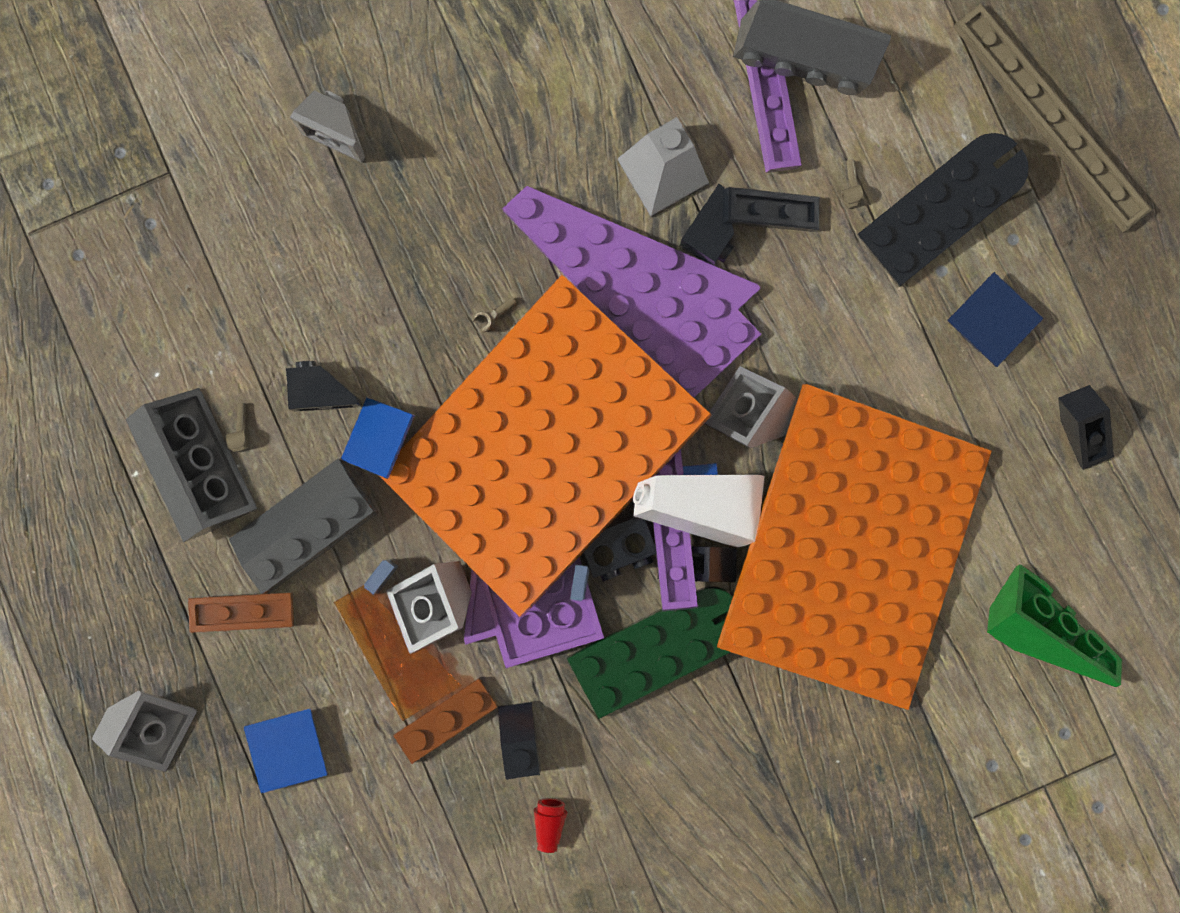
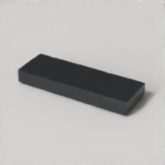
(771, 209)

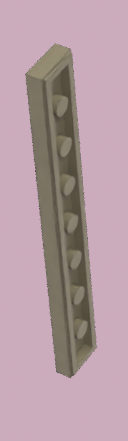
(1052, 118)

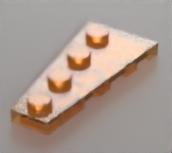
(407, 678)

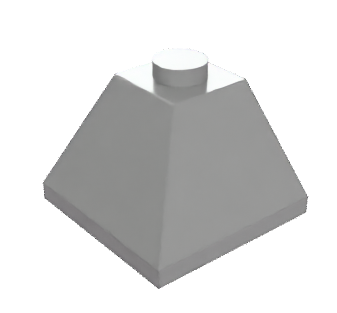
(329, 123)
(663, 167)
(752, 409)
(431, 604)
(144, 729)

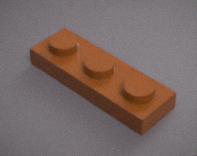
(241, 612)
(445, 720)

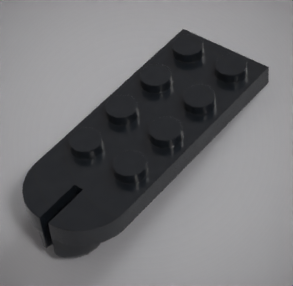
(945, 206)

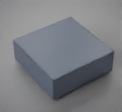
(380, 576)
(579, 582)

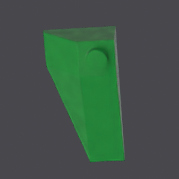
(1038, 626)

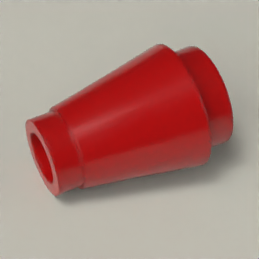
(549, 823)

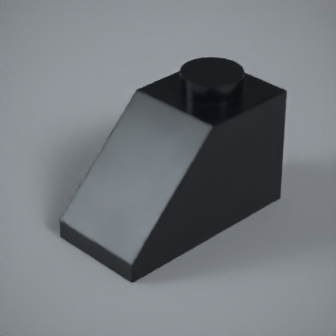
(708, 235)
(316, 389)
(1087, 426)
(714, 564)
(519, 740)

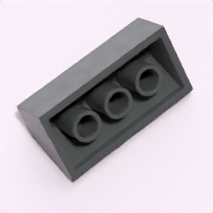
(810, 46)
(190, 463)
(302, 527)

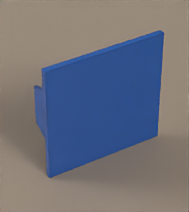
(377, 437)
(285, 750)

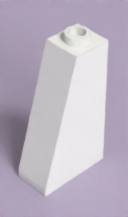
(704, 505)

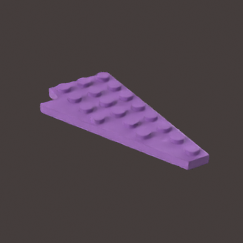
(658, 296)
(546, 629)

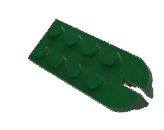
(651, 652)

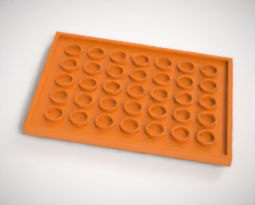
(544, 445)
(854, 547)

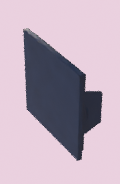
(995, 319)

